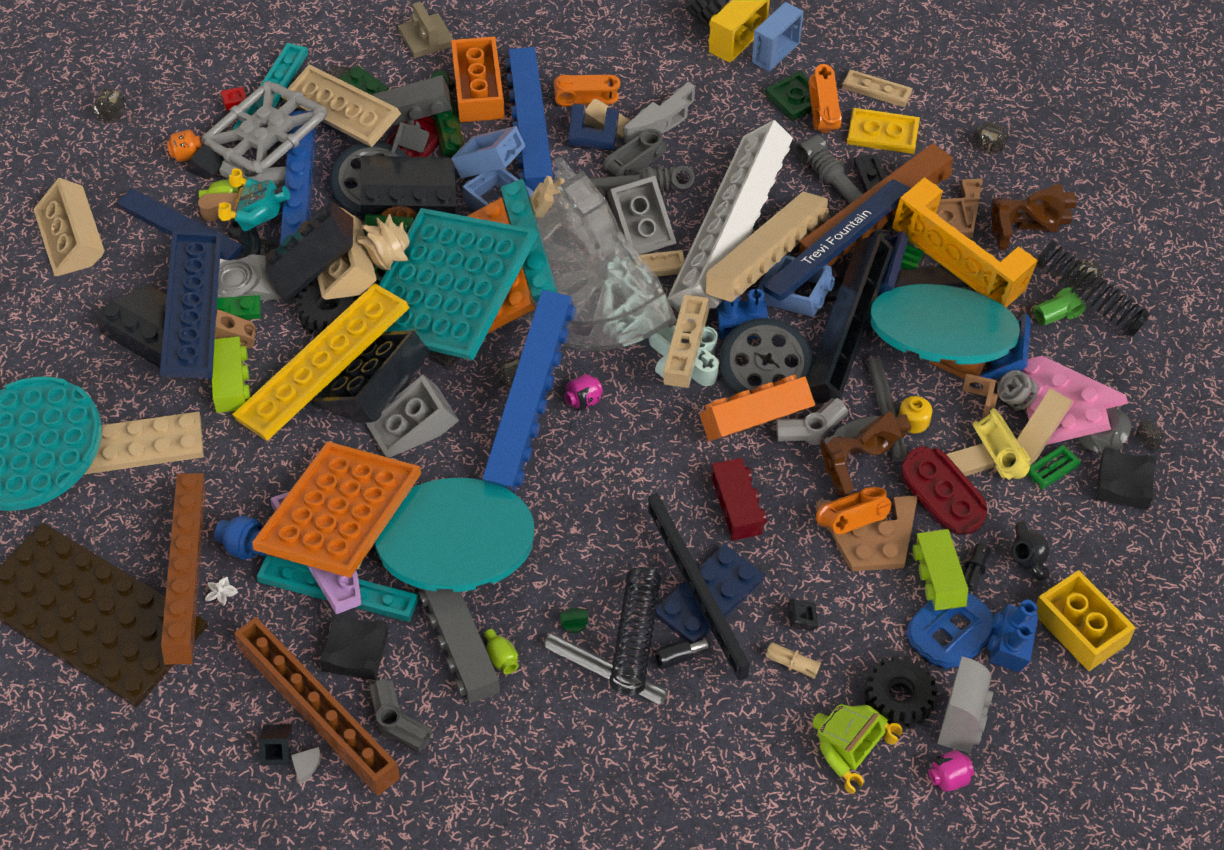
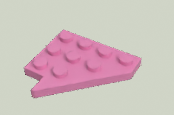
(1089, 398)

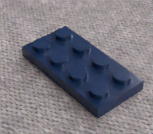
(730, 582)

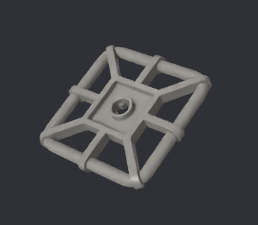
(254, 131)

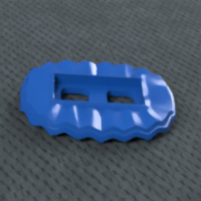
(964, 642)

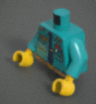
(255, 201)

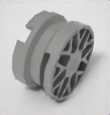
(1016, 388)

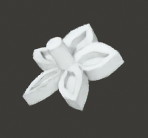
(221, 591)

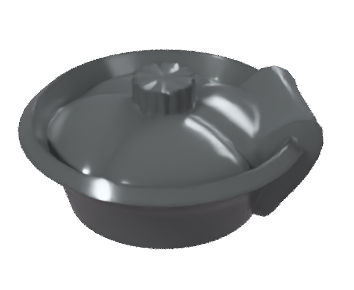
(1112, 438)

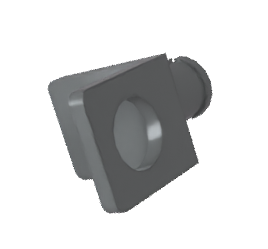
(410, 137)

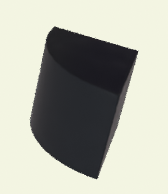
(205, 163)
(275, 744)

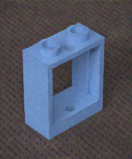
(777, 36)
(488, 152)
(484, 182)
(798, 303)

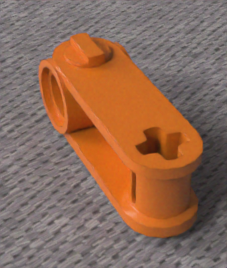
(584, 88)
(824, 99)
(854, 510)

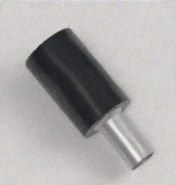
(678, 653)

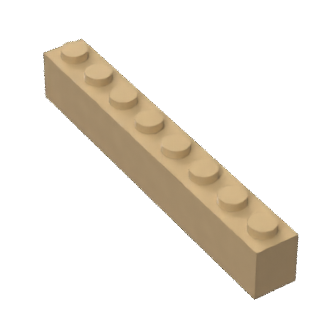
(766, 246)

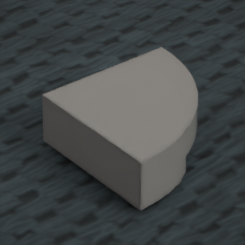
(306, 763)

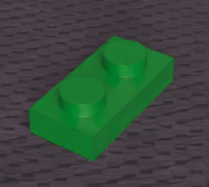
(242, 306)

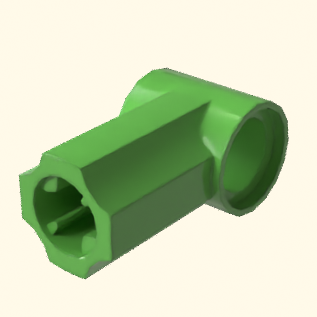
(1063, 305)

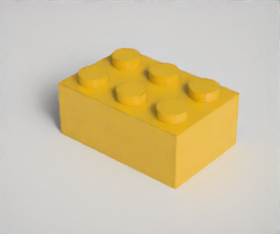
(735, 27)
(1084, 620)

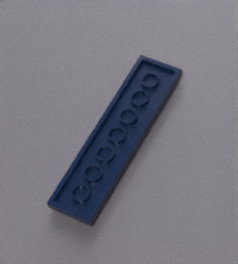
(191, 305)

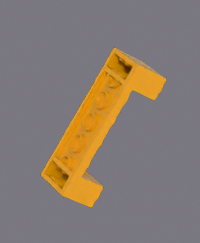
(957, 253)

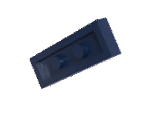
(899, 243)

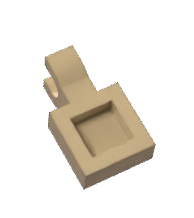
(542, 197)

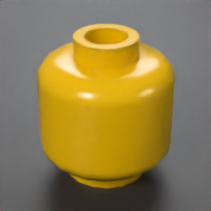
(918, 413)

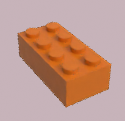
(477, 79)
(762, 406)

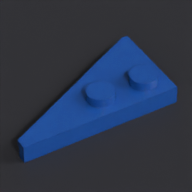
(1017, 357)

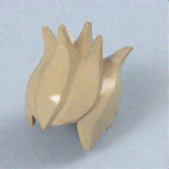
(385, 243)

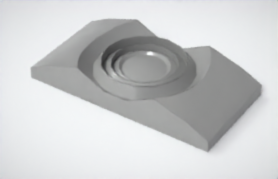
(245, 278)

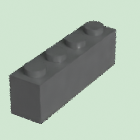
(418, 99)

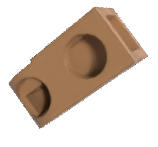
(209, 204)
(233, 326)

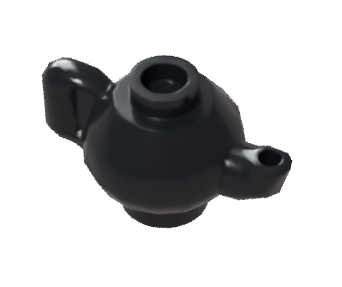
(1031, 551)

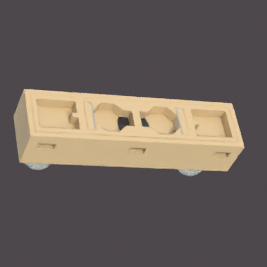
(686, 341)

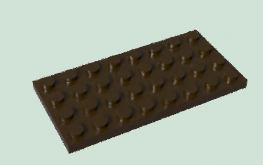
(86, 613)

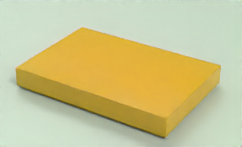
(883, 130)

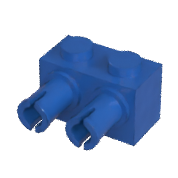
(733, 313)
(1013, 636)

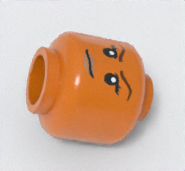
(183, 145)

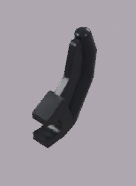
(250, 239)

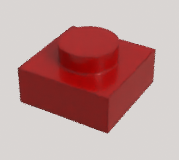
(233, 97)

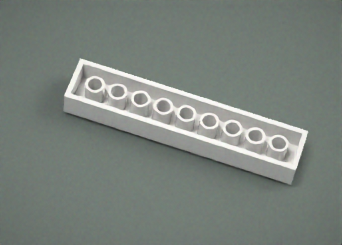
(733, 209)

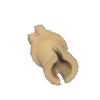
(793, 660)

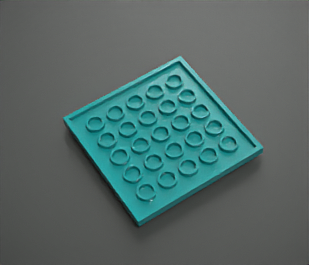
(456, 278)

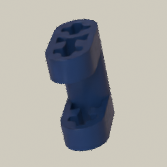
(590, 137)

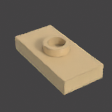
(665, 262)

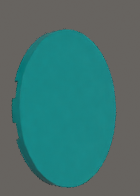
(944, 323)
(45, 440)
(456, 535)

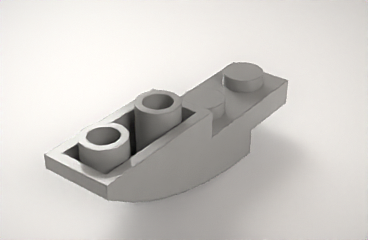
(662, 117)

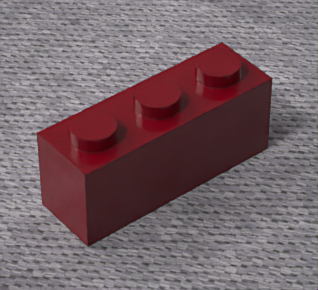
(738, 499)

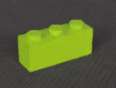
(230, 375)
(940, 570)

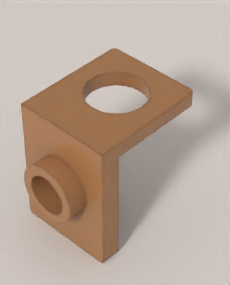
(987, 390)

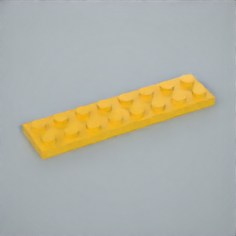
(320, 361)

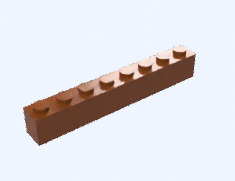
(930, 163)
(184, 569)
(317, 706)

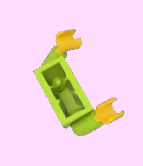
(850, 736)

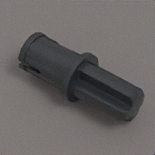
(976, 565)

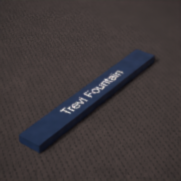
(835, 241)

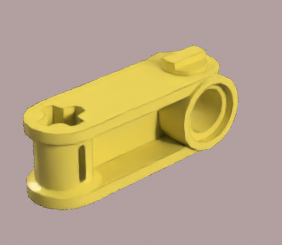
(1003, 446)

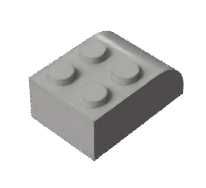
(967, 707)

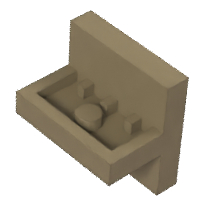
(425, 32)

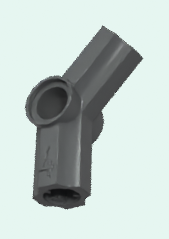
(404, 728)

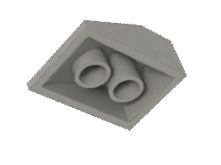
(642, 215)
(413, 418)

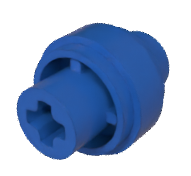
(238, 536)

